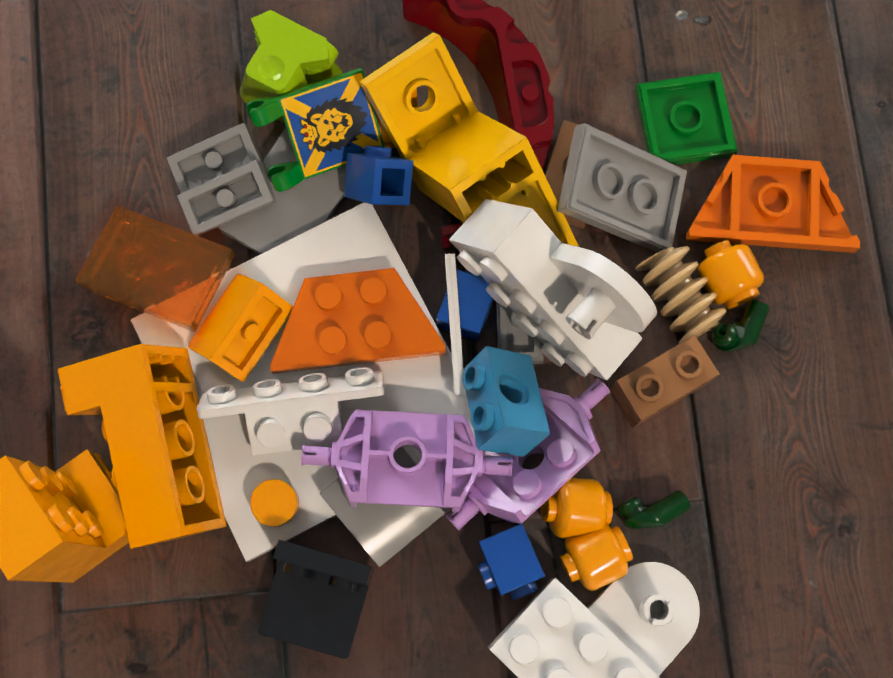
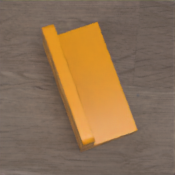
(240, 326)

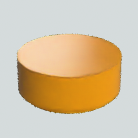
(274, 503)

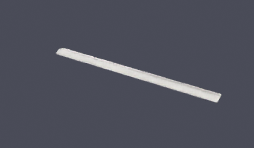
(454, 320)

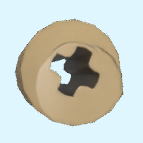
(681, 292)

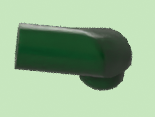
(744, 332)
(655, 515)

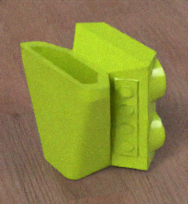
(286, 58)

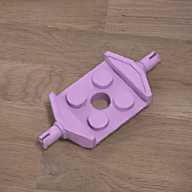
(564, 451)
(372, 476)

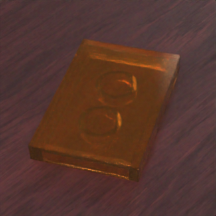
(155, 268)

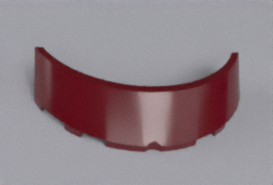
(504, 60)

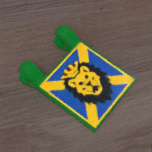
(322, 125)

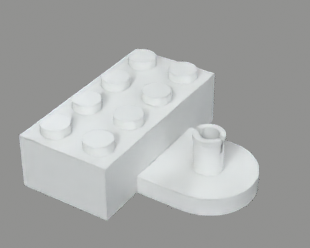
(562, 293)
(623, 633)

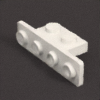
(294, 412)

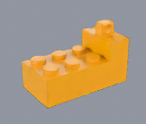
(152, 438)
(57, 520)

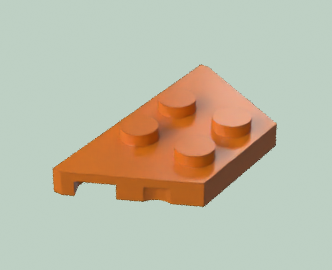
(774, 206)
(353, 323)

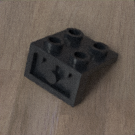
(315, 600)

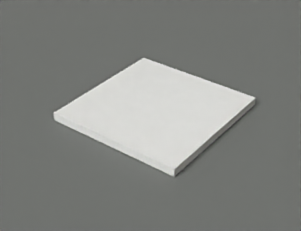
(416, 385)

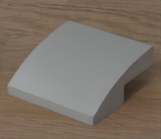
(221, 179)
(380, 527)

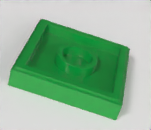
(686, 119)

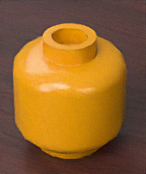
(731, 274)
(578, 508)
(597, 557)

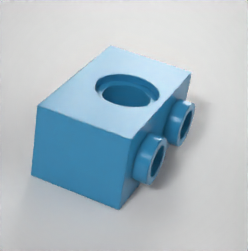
(505, 402)

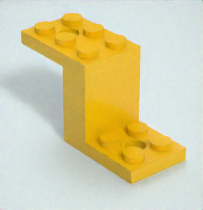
(455, 147)

